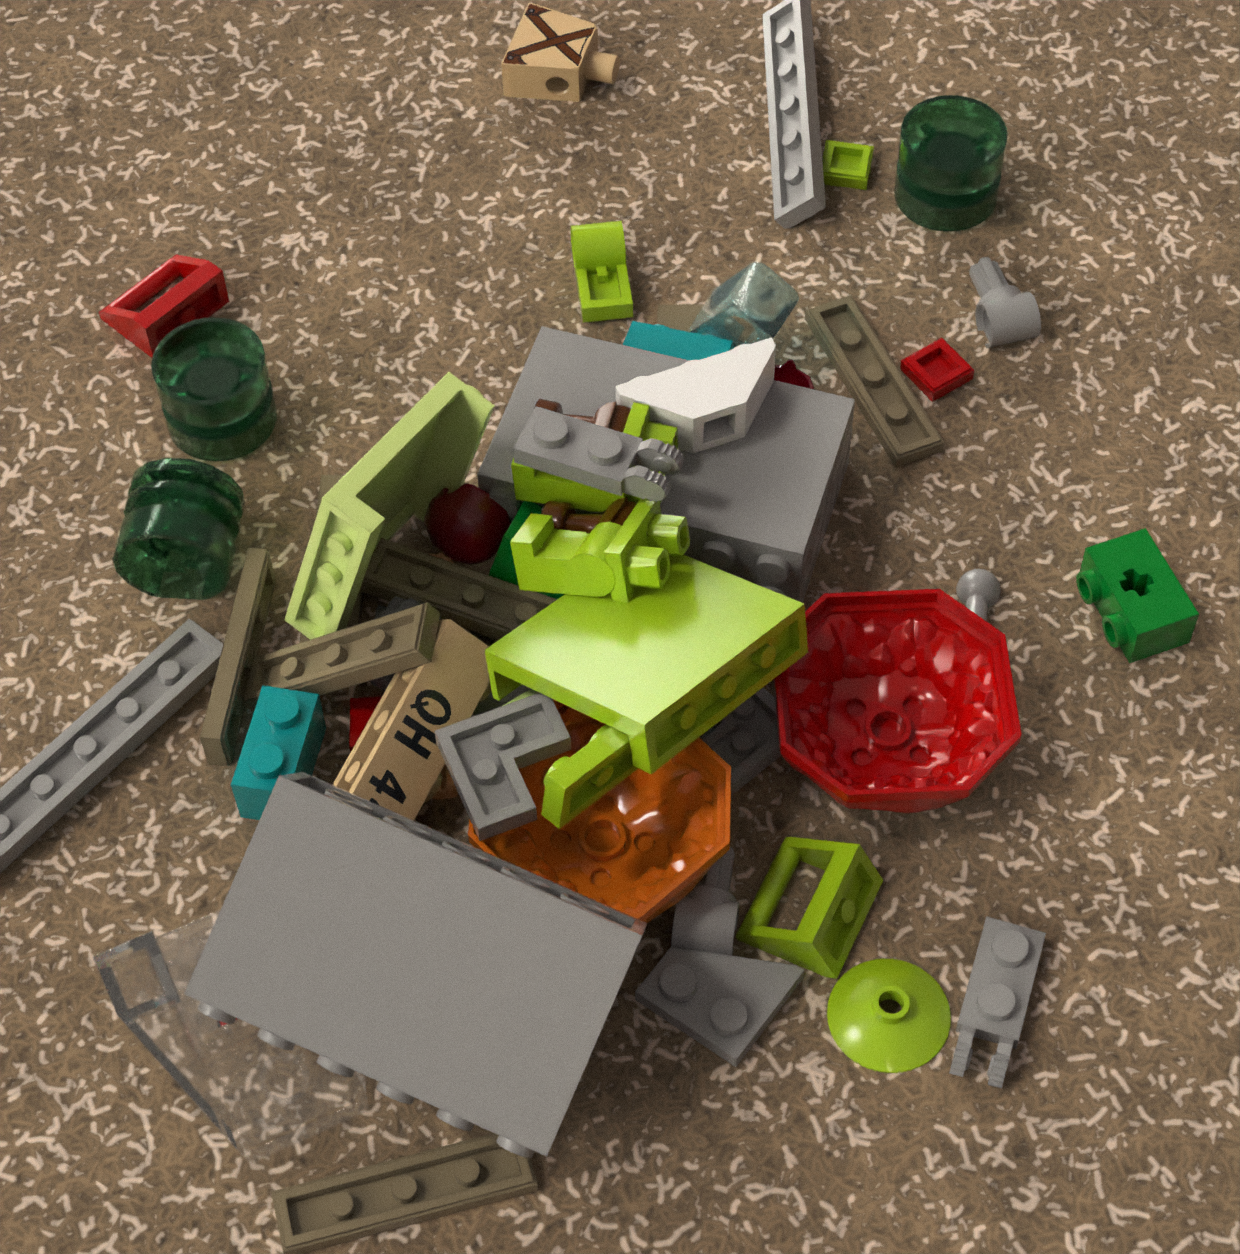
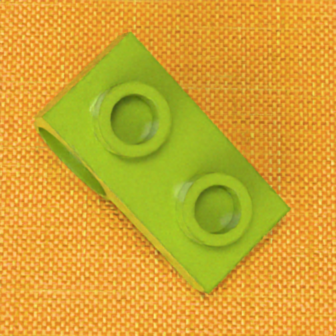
(601, 271)

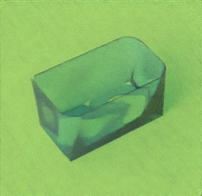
(757, 294)

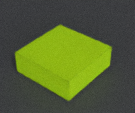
(847, 164)

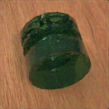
(179, 529)

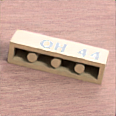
(397, 751)

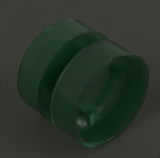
(950, 162)
(214, 389)

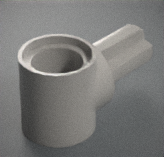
(1003, 310)
(708, 913)

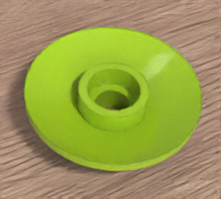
(885, 1039)

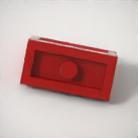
(194, 298)

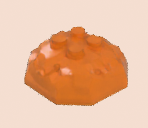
(636, 843)

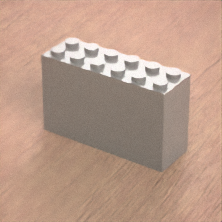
(748, 503)
(414, 962)

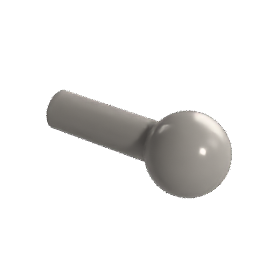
(978, 591)

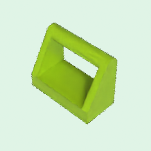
(833, 913)

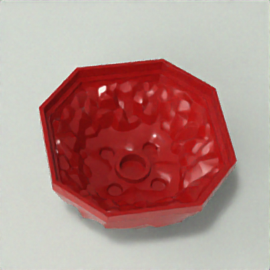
(897, 700)

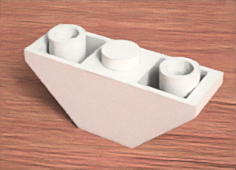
(708, 397)

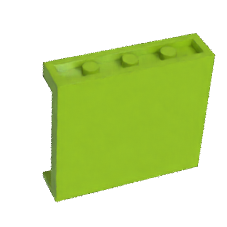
(661, 661)

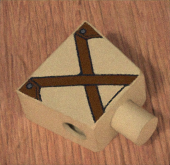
(554, 57)

